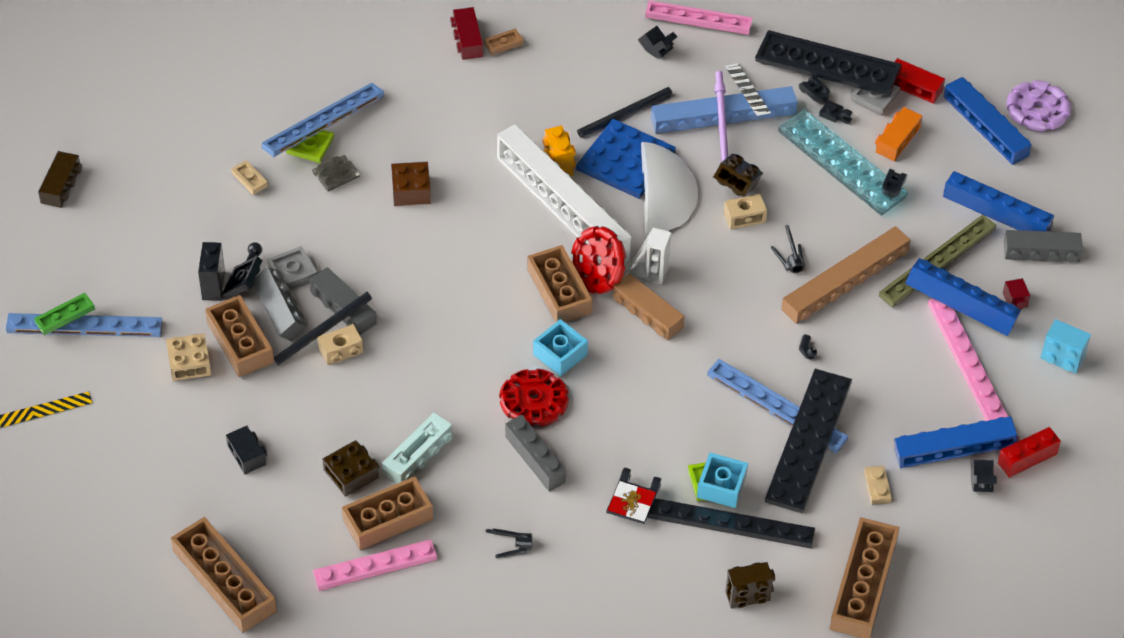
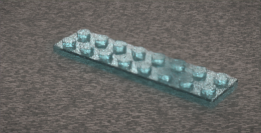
(839, 160)

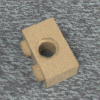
(745, 211)
(340, 344)

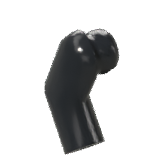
(805, 349)

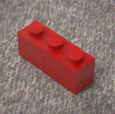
(919, 82)
(1029, 451)

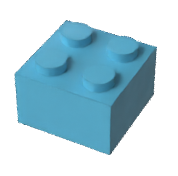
(1065, 346)
(560, 347)
(722, 480)

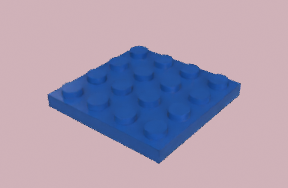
(617, 158)

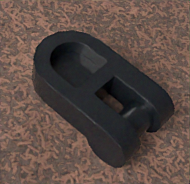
(819, 92)
(893, 183)

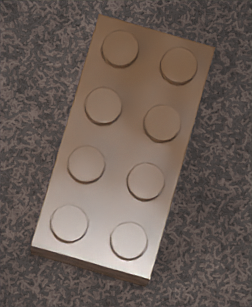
(559, 284)
(239, 336)
(387, 513)

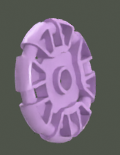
(1032, 116)

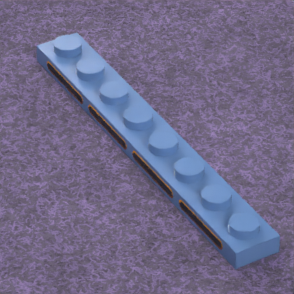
(322, 119)
(90, 325)
(764, 398)

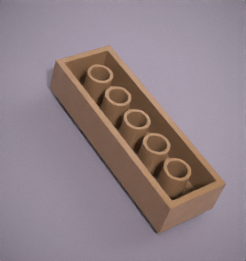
(223, 574)
(864, 578)

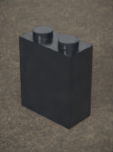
(211, 271)

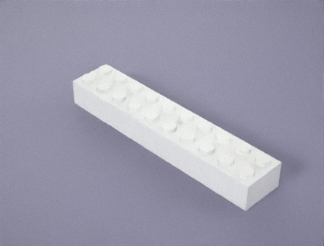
(554, 186)

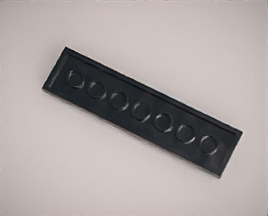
(828, 62)
(808, 441)

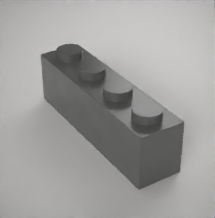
(1043, 246)
(337, 295)
(279, 303)
(535, 453)

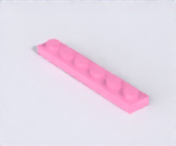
(698, 17)
(374, 564)

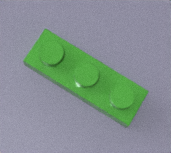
(64, 313)

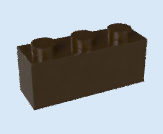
(60, 179)

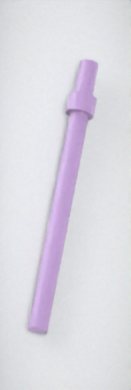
(720, 90)

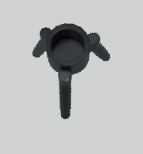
(795, 262)
(522, 540)

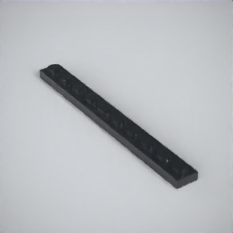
(732, 523)

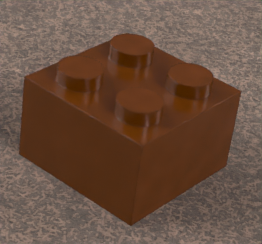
(411, 183)

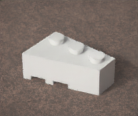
(653, 257)

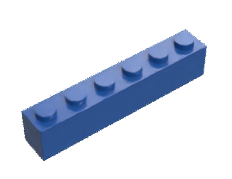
(987, 120)
(996, 204)
(963, 296)
(955, 442)

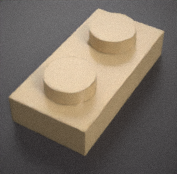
(249, 177)
(877, 485)

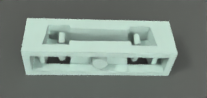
(417, 449)

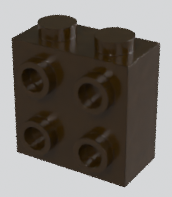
(738, 175)
(351, 467)
(749, 585)

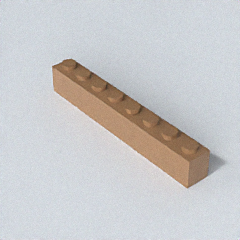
(845, 275)

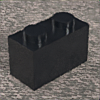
(246, 449)

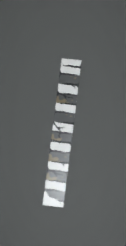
(747, 89)

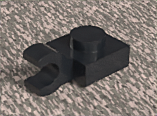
(834, 111)

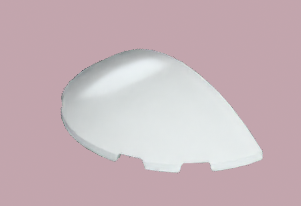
(669, 188)

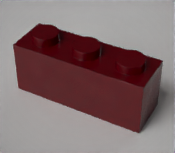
(467, 33)

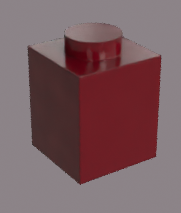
(1016, 293)

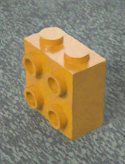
(559, 149)

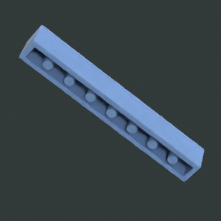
(704, 111)

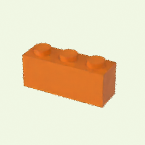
(898, 133)

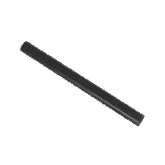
(632, 108)
(322, 328)

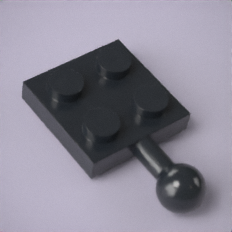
(244, 273)

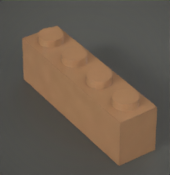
(648, 307)

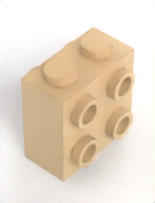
(188, 357)

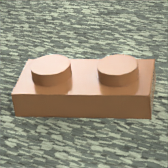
(503, 42)

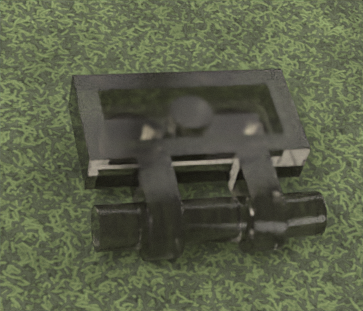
(335, 177)

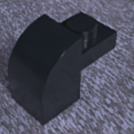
(656, 42)
(983, 475)

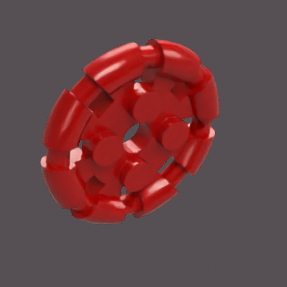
(609, 257)
(540, 405)

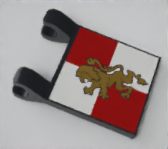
(633, 500)

